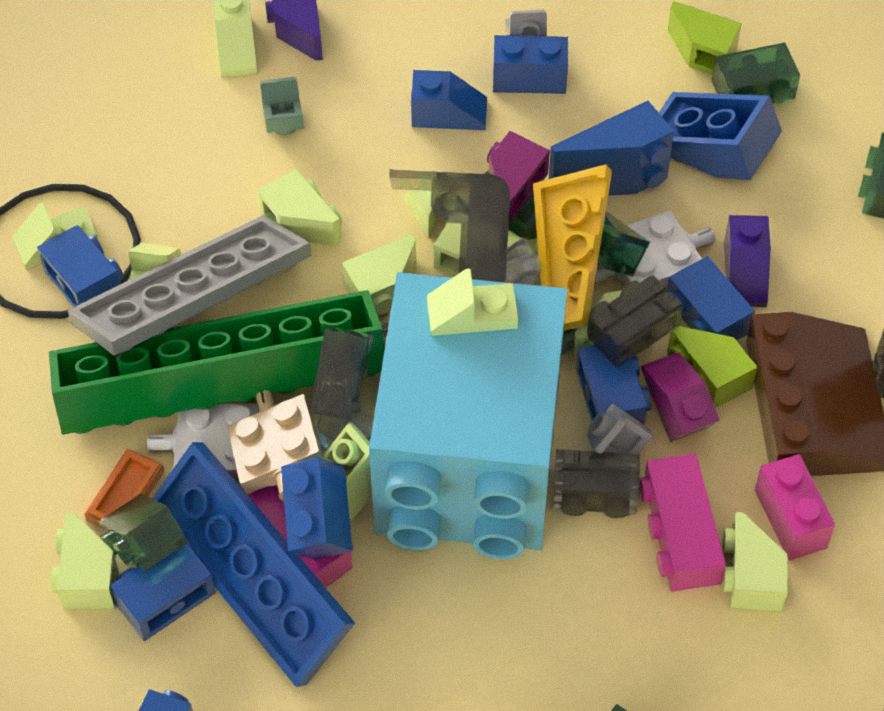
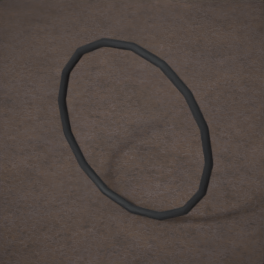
(68, 187)

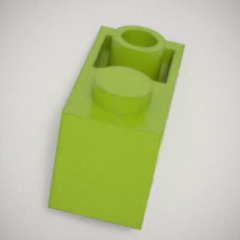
(702, 35)
(717, 361)

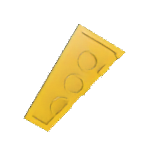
(569, 235)

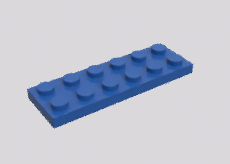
(252, 566)

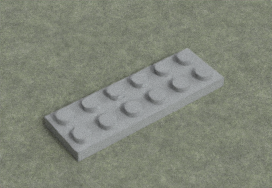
(188, 284)

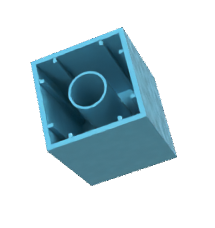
(466, 424)

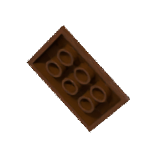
(817, 393)

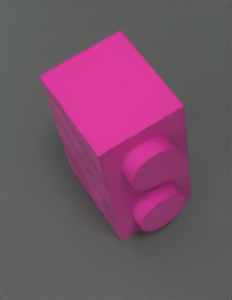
(794, 507)

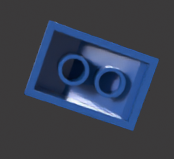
(721, 131)
(631, 144)

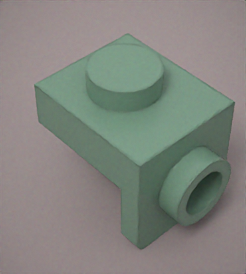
(281, 105)

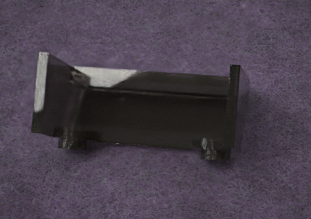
(477, 204)

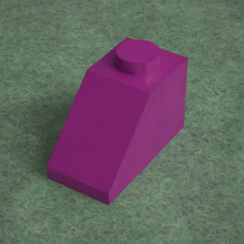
(520, 165)
(679, 396)

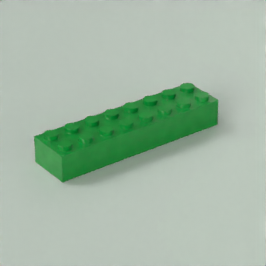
(205, 363)

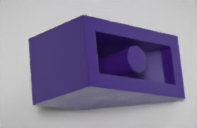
(297, 25)
(748, 257)

